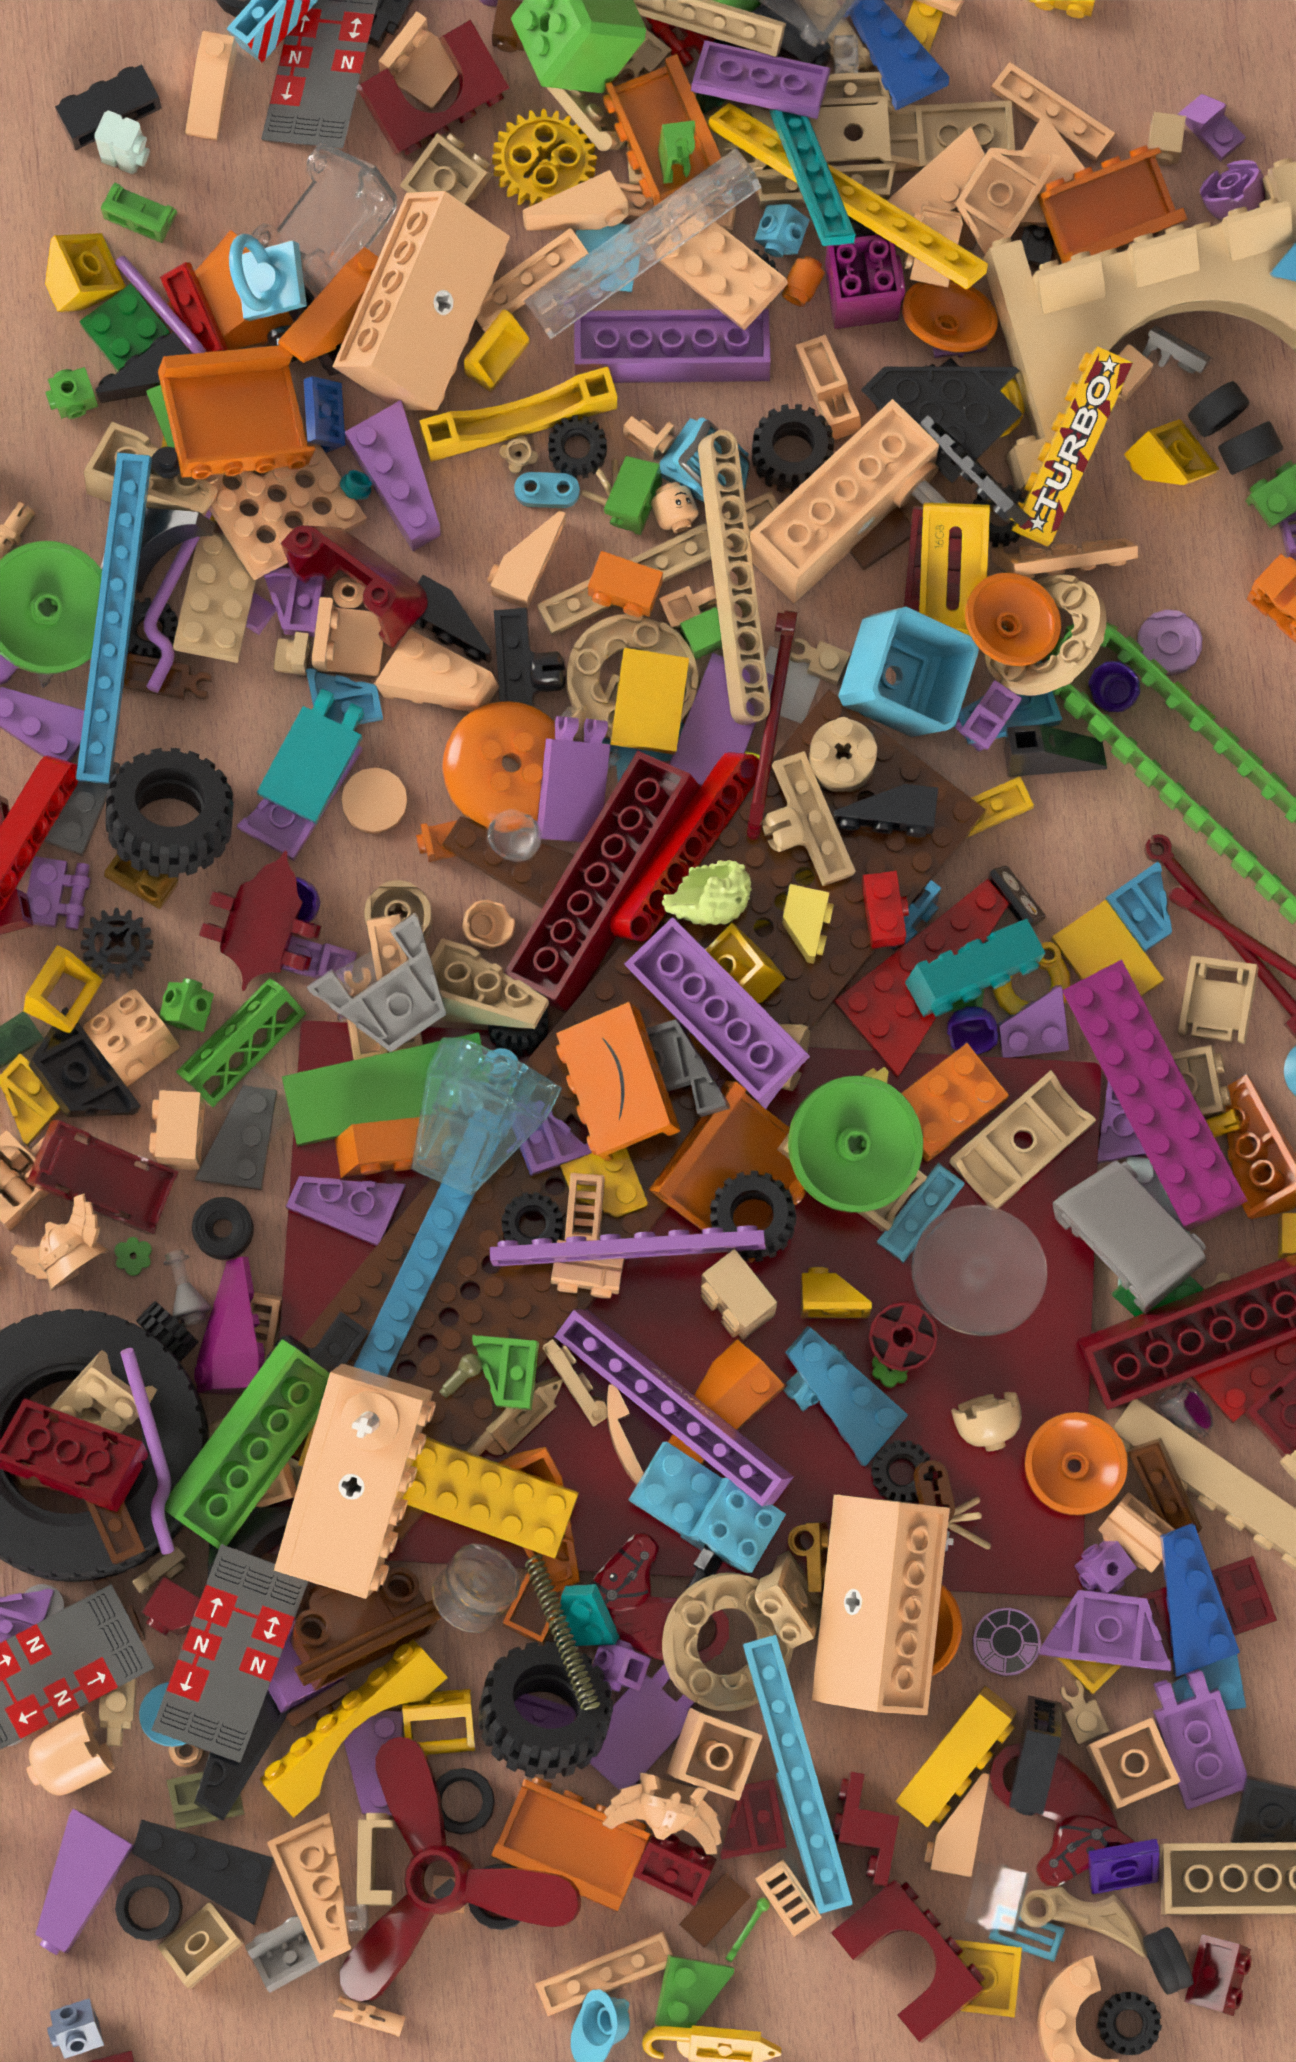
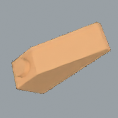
(210, 84)
(583, 207)
(524, 565)
(957, 1839)

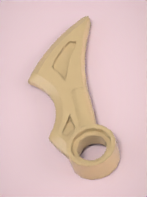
(1104, 1916)

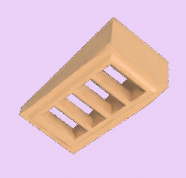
(585, 1179)
(273, 1316)
(771, 1874)

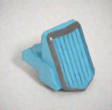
(682, 458)

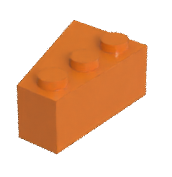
(377, 1146)

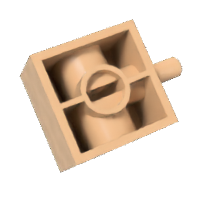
(17, 1196)

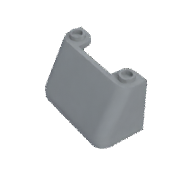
(1130, 1233)

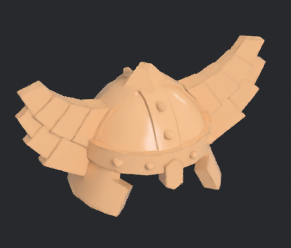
(63, 1247)
(667, 1810)

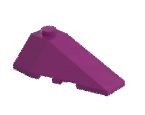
(229, 1347)

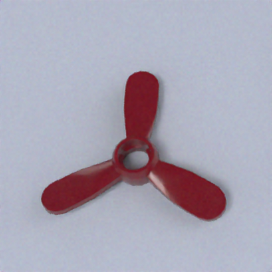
(417, 1810)

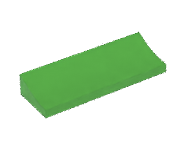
(359, 1091)
(250, 1446)

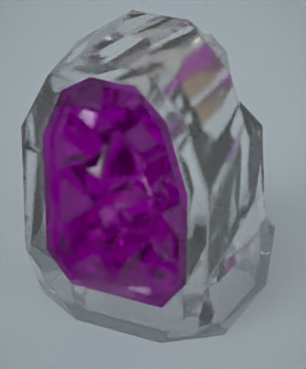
(1186, 1410)

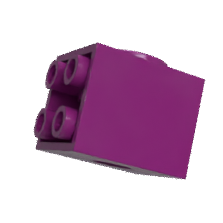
(864, 282)

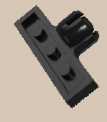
(519, 669)
(335, 1345)

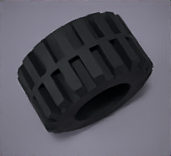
(790, 423)
(760, 1188)

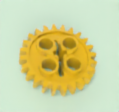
(523, 141)

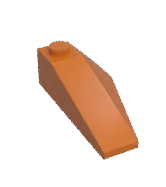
(331, 313)

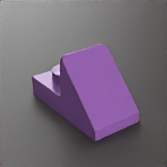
(1207, 121)

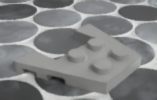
(399, 1002)

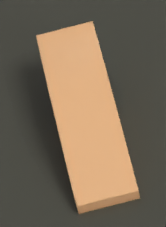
(828, 386)

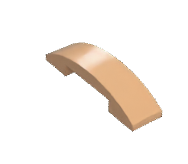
(617, 1411)

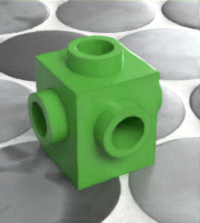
(71, 393)
(186, 1005)

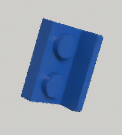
(324, 413)

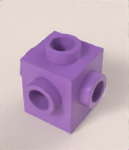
(1104, 1567)
(621, 1665)

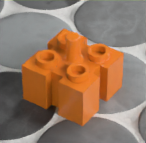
(1275, 594)

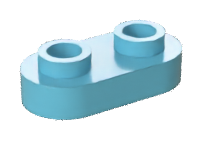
(546, 493)

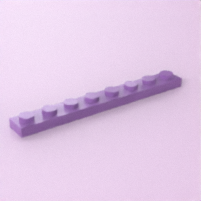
(613, 1247)

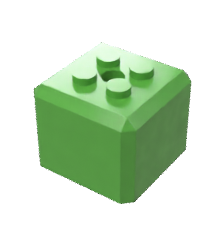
(578, 41)

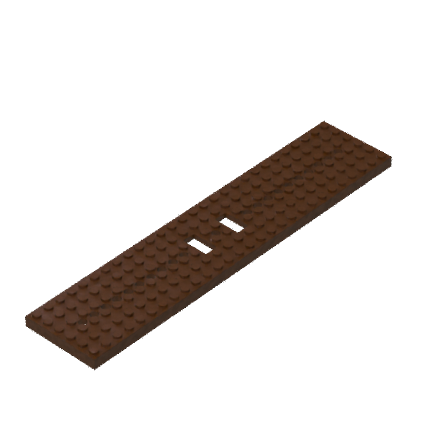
(520, 1298)

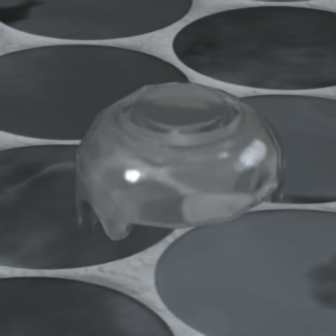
(516, 843)

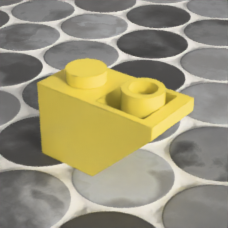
(804, 918)

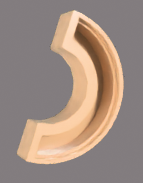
(1059, 2010)

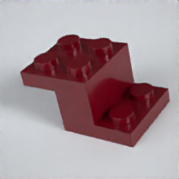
(865, 1829)

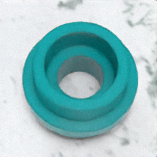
(356, 485)

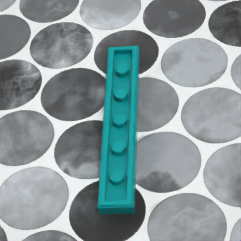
(814, 178)

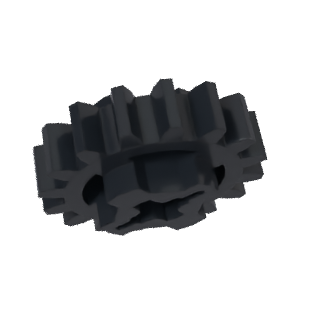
(106, 933)

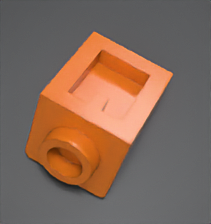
(432, 839)

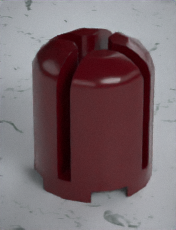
(900, 1315)

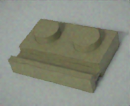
(182, 1797)

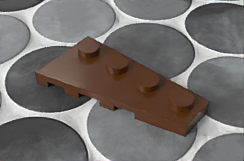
(529, 878)

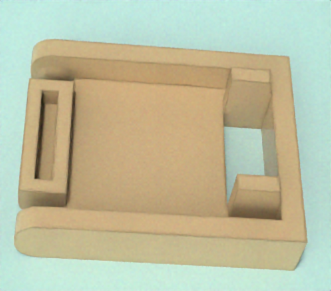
(1218, 1006)

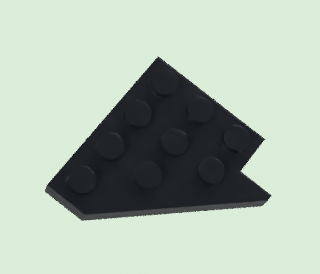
(958, 398)

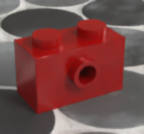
(884, 909)

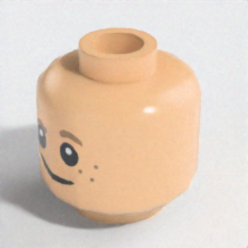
(674, 507)

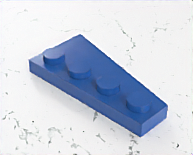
(900, 58)
(1196, 1612)

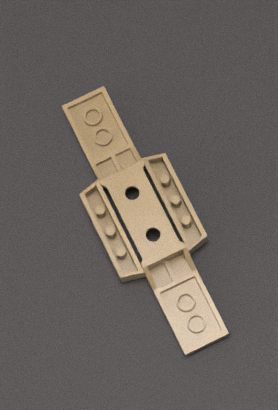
(899, 138)

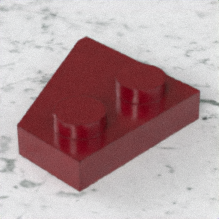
(755, 1822)

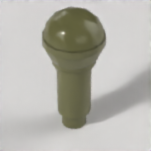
(468, 1367)

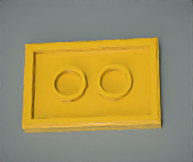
(649, 701)
(1102, 940)

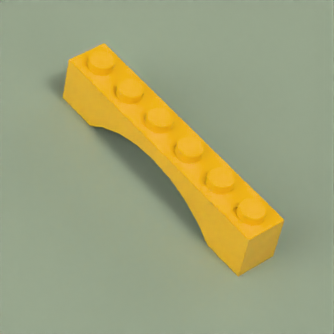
(473, 429)
(403, 1679)

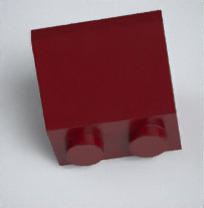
(170, 1608)

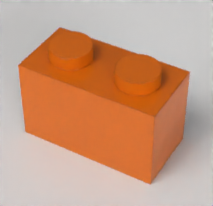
(624, 584)

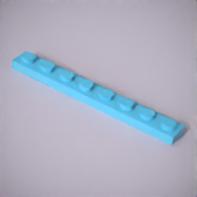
(797, 1774)

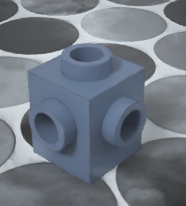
(75, 2028)

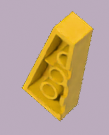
(957, 1756)

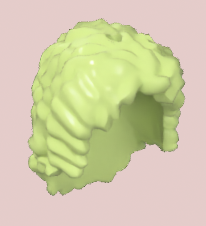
(711, 894)

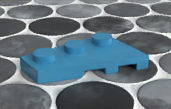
(1030, 711)

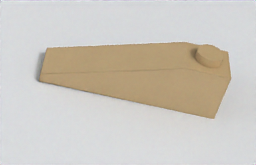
(163, 493)
(481, 991)

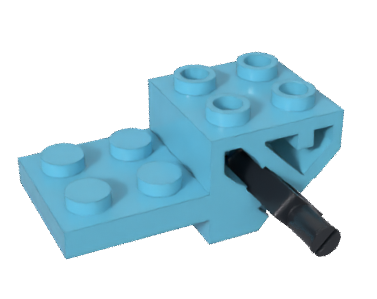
(706, 1512)

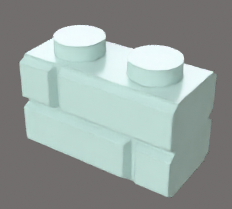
(121, 142)

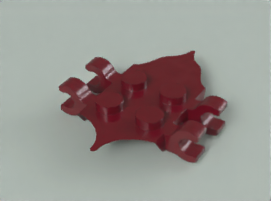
(262, 923)

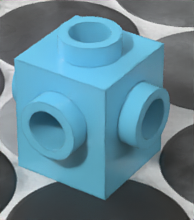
(781, 230)

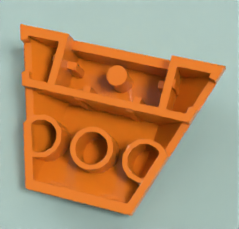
(226, 304)

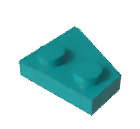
(587, 1616)

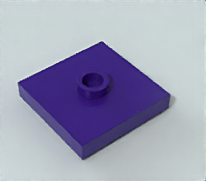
(1124, 1866)

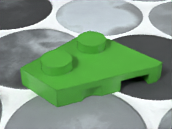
(509, 1369)
(689, 1990)

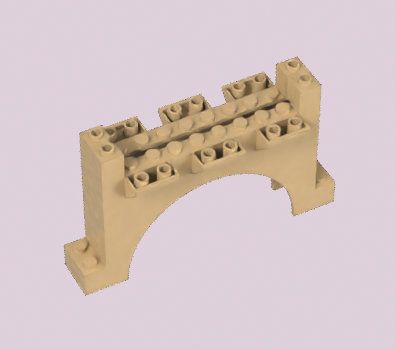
(1105, 296)

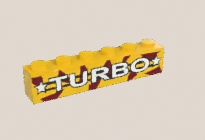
(1072, 444)

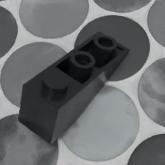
(139, 371)
(450, 621)
(1050, 751)
(901, 808)

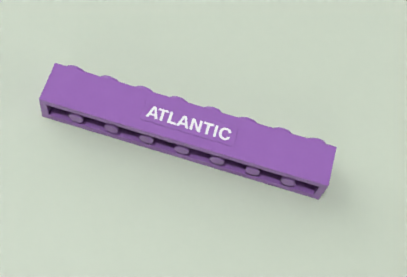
(674, 1407)

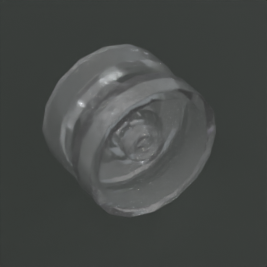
(475, 1588)

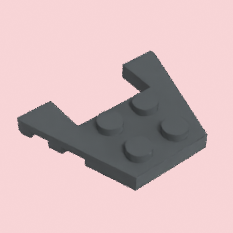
(683, 1066)

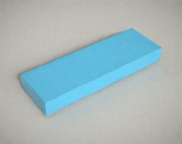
(921, 1209)

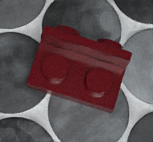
(675, 1867)
(1219, 1975)

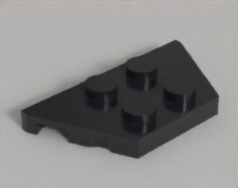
(80, 1075)

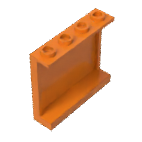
(233, 412)
(721, 1147)

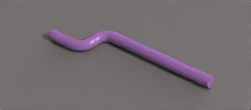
(159, 305)
(156, 609)
(155, 1449)

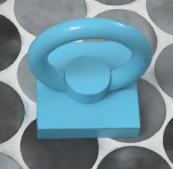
(266, 278)

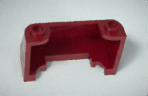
(388, 591)

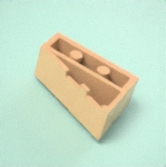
(435, 675)

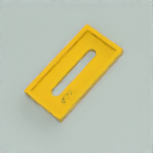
(937, 521)

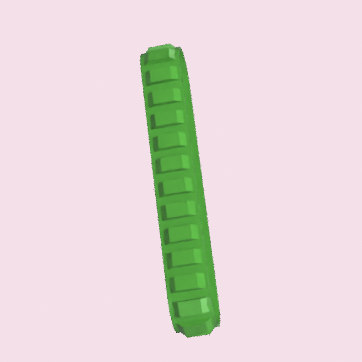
(1173, 793)

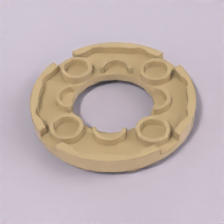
(613, 636)
(1075, 653)
(680, 1637)

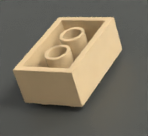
(737, 1295)

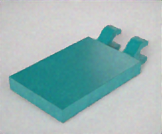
(312, 759)

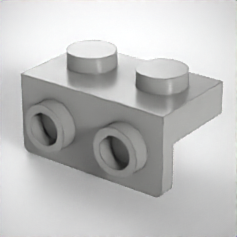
(282, 1954)

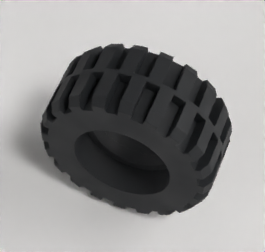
(169, 777)
(534, 1747)

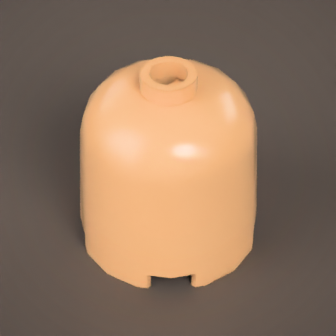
(69, 1756)

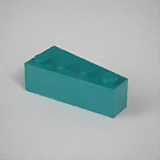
(974, 968)

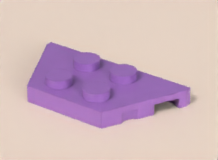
(1108, 1632)

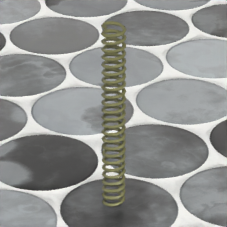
(562, 1632)

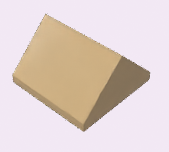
(200, 1945)

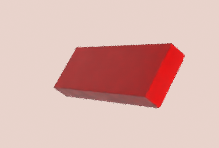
(192, 306)

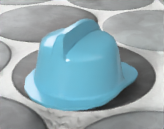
(599, 2026)

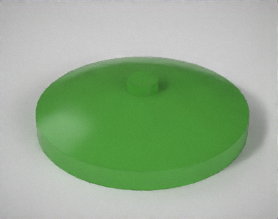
(48, 606)
(855, 1144)

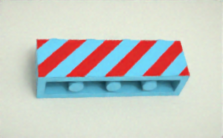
(266, 23)

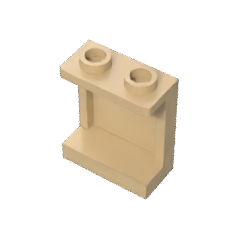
(366, 1861)

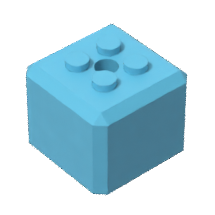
(930, 670)

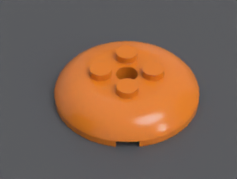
(475, 757)

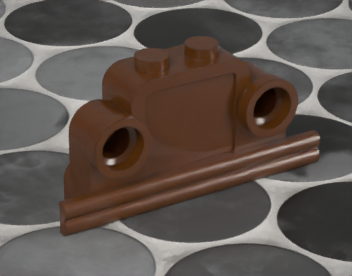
(348, 1632)

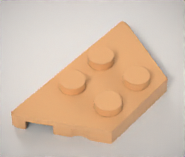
(1048, 140)
(1002, 192)

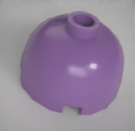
(1233, 189)

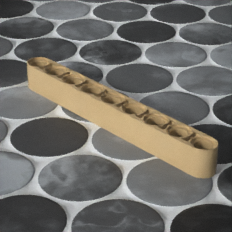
(741, 564)

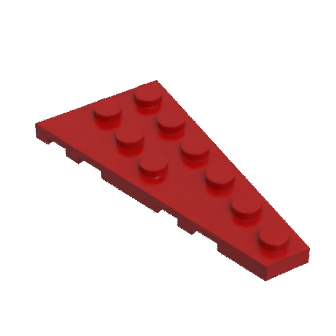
(881, 1002)

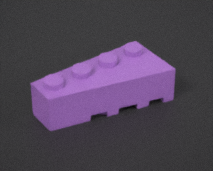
(391, 462)

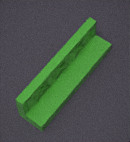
(232, 1036)

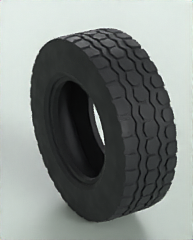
(58, 1349)

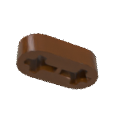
(941, 1485)

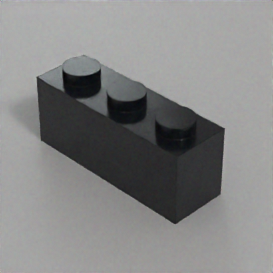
(126, 94)

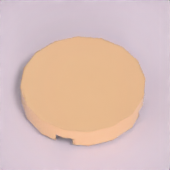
(374, 800)

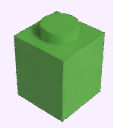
(702, 633)

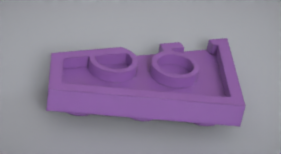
(348, 1206)

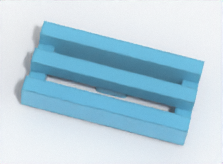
(1055, 1943)

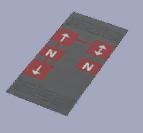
(320, 74)
(229, 1654)
(67, 1663)

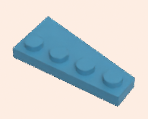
(851, 1400)

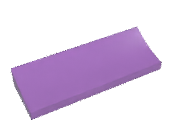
(672, 346)
(717, 1011)

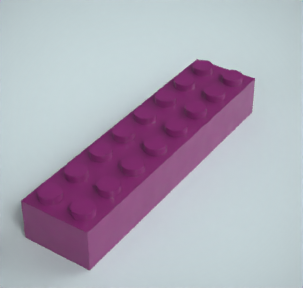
(1154, 1096)

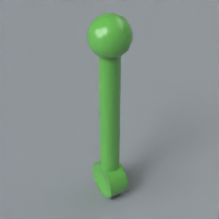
(762, 1905)

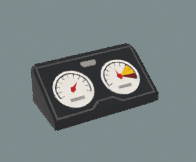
(1019, 900)

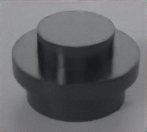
(166, 462)

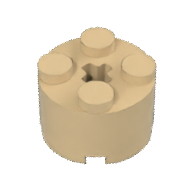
(843, 736)
(399, 897)

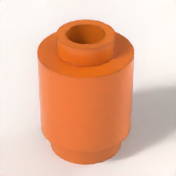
(803, 281)

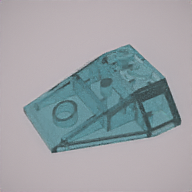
(476, 1113)

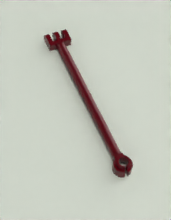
(786, 626)
(1189, 885)
(1188, 902)

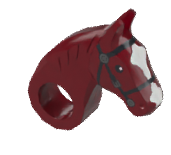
(635, 1612)
(1080, 1816)

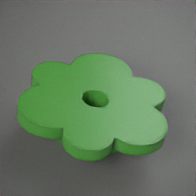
(125, 1250)
(888, 1376)

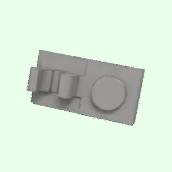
(1188, 356)

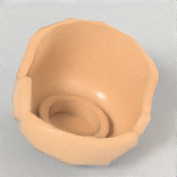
(488, 925)

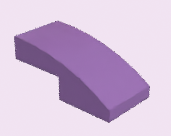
(991, 715)
(323, 957)

